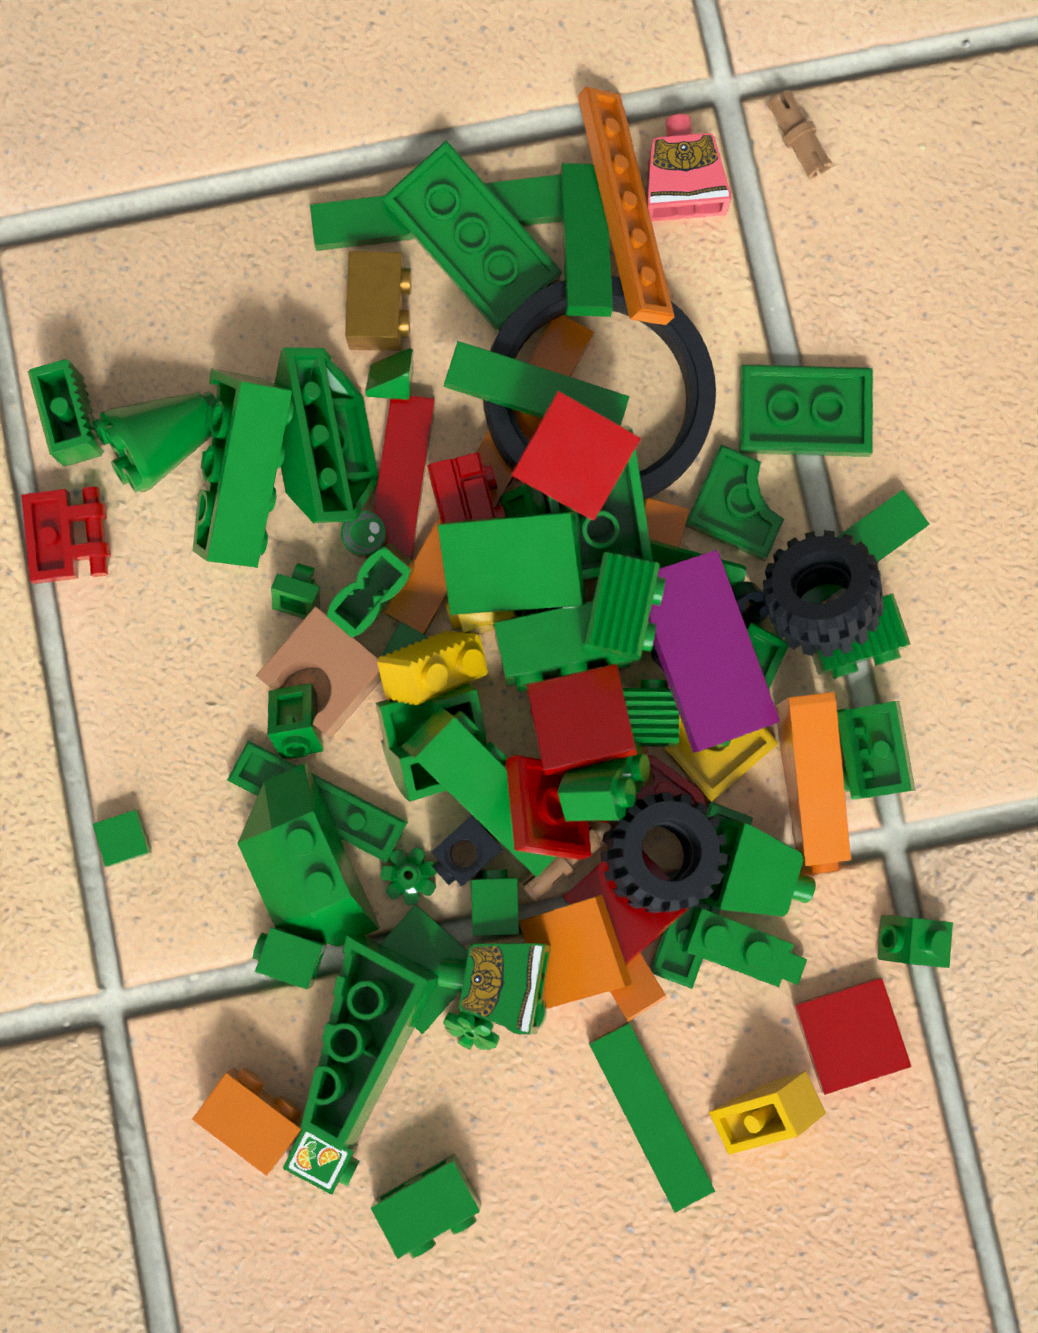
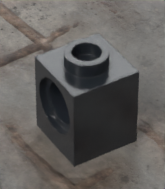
(469, 831)

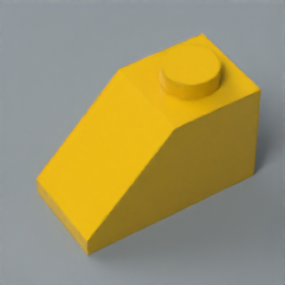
(768, 1113)

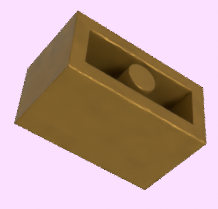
(376, 301)

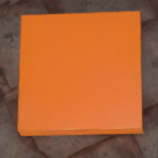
(583, 951)

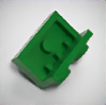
(875, 751)

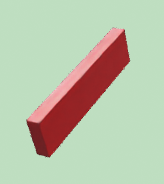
(404, 469)

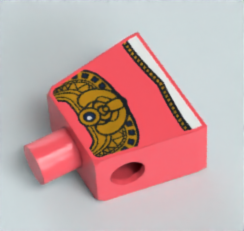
(685, 174)

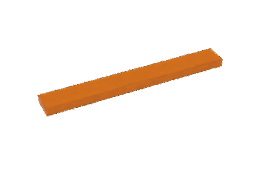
(426, 590)

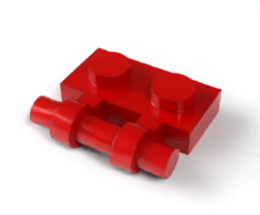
(51, 537)

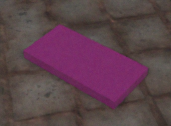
(709, 654)

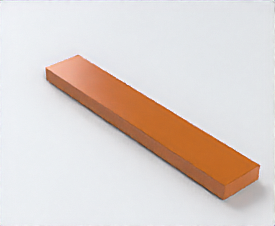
(625, 207)

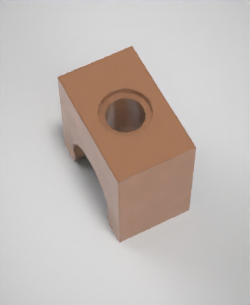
(327, 648)

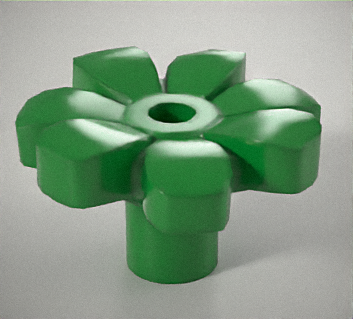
(420, 880)
(471, 1031)

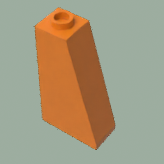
(814, 779)

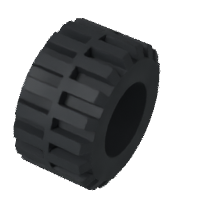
(815, 563)
(699, 847)

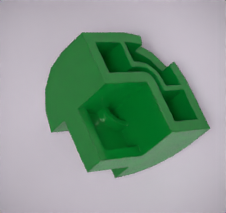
(402, 720)

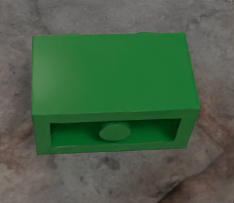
(427, 1207)

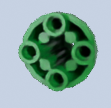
(154, 436)

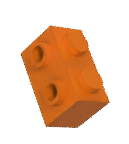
(250, 1119)

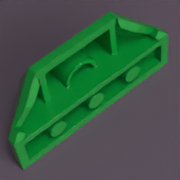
(328, 441)
(303, 862)

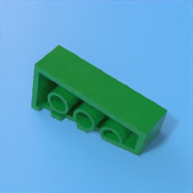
(240, 467)
(367, 1030)

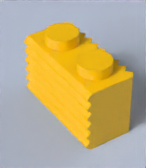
(432, 667)

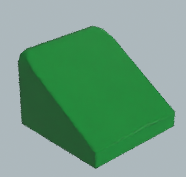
(391, 376)

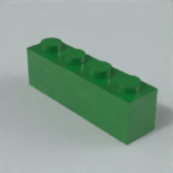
(471, 775)

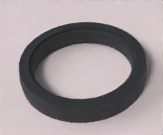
(679, 336)

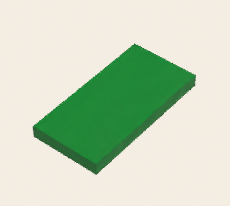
(471, 235)

